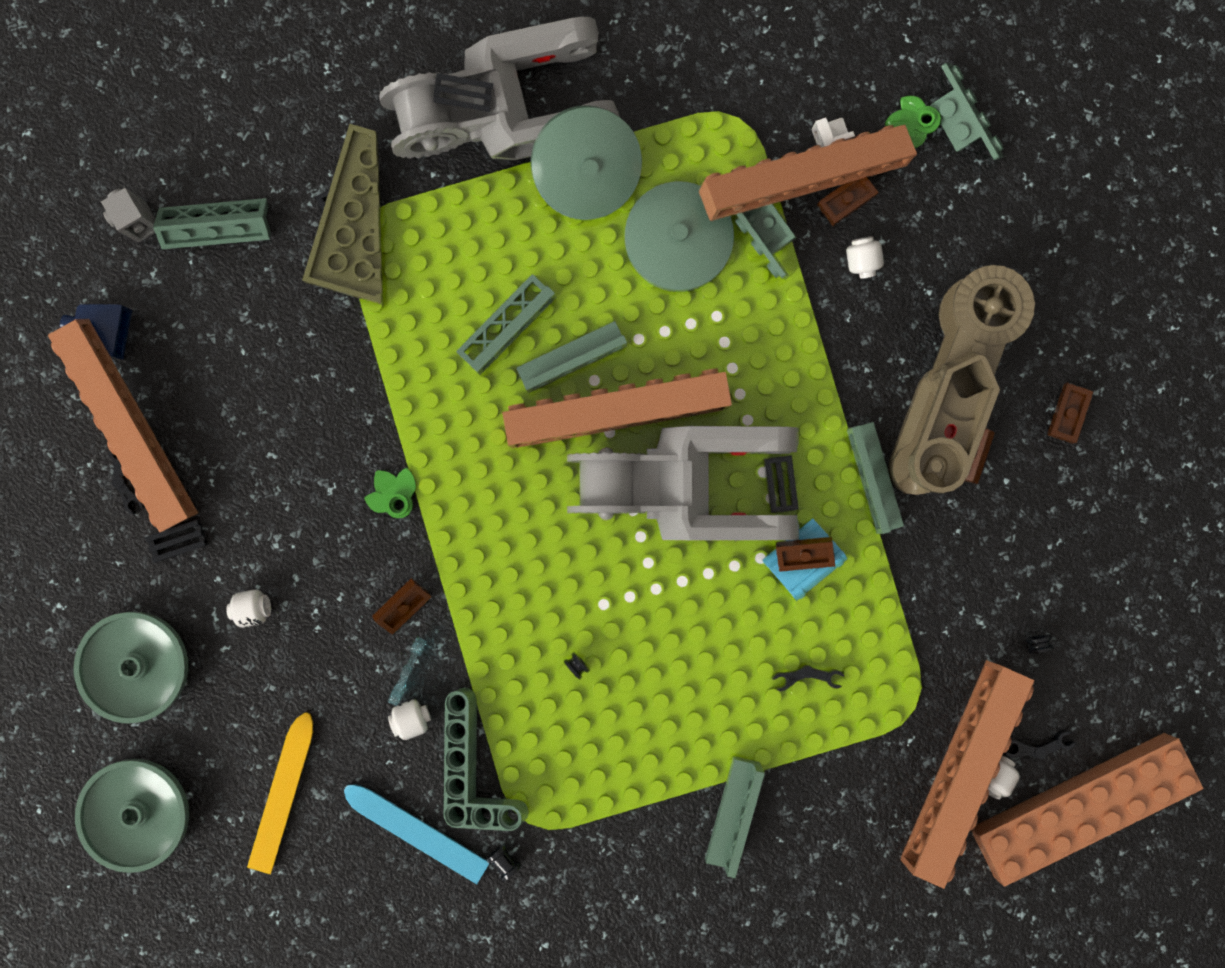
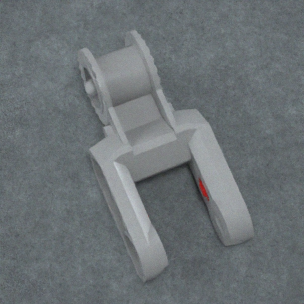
(505, 131)
(674, 483)

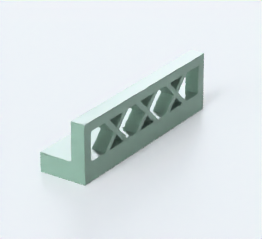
(211, 226)
(514, 328)
(571, 357)
(875, 478)
(735, 815)

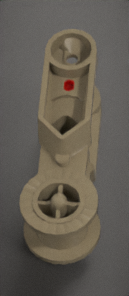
(961, 389)

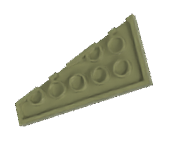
(348, 238)

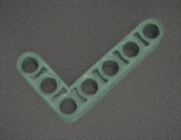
(466, 771)

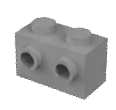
(129, 214)

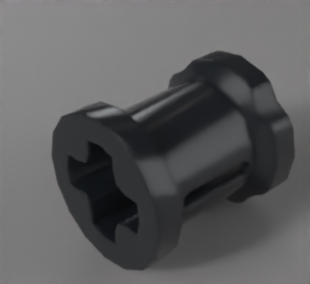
(503, 862)

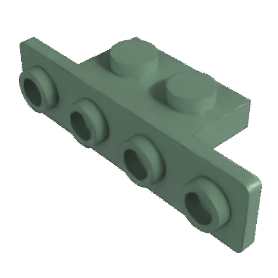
(961, 118)
(769, 234)

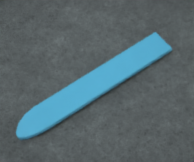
(416, 832)

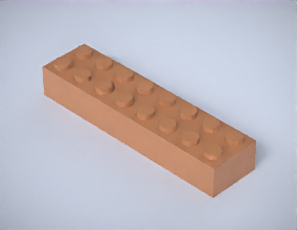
(617, 409)
(966, 773)
(1086, 808)

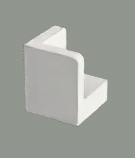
(828, 132)

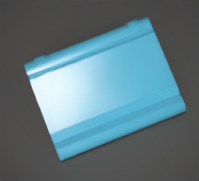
(801, 581)

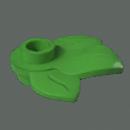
(911, 115)
(389, 490)

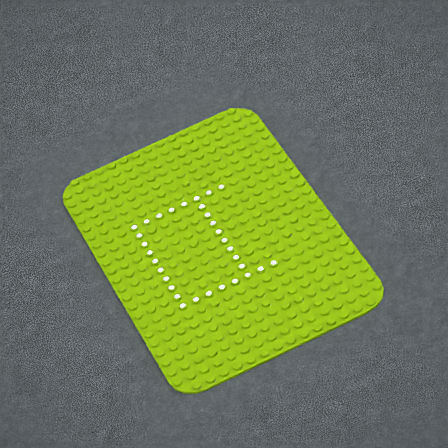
(669, 628)

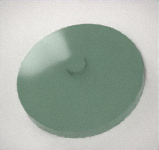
(586, 162)
(674, 240)
(130, 667)
(131, 815)

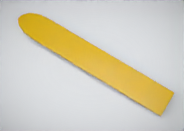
(282, 794)

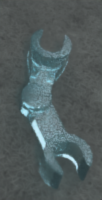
(399, 690)

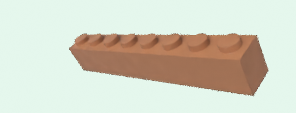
(806, 172)
(122, 424)

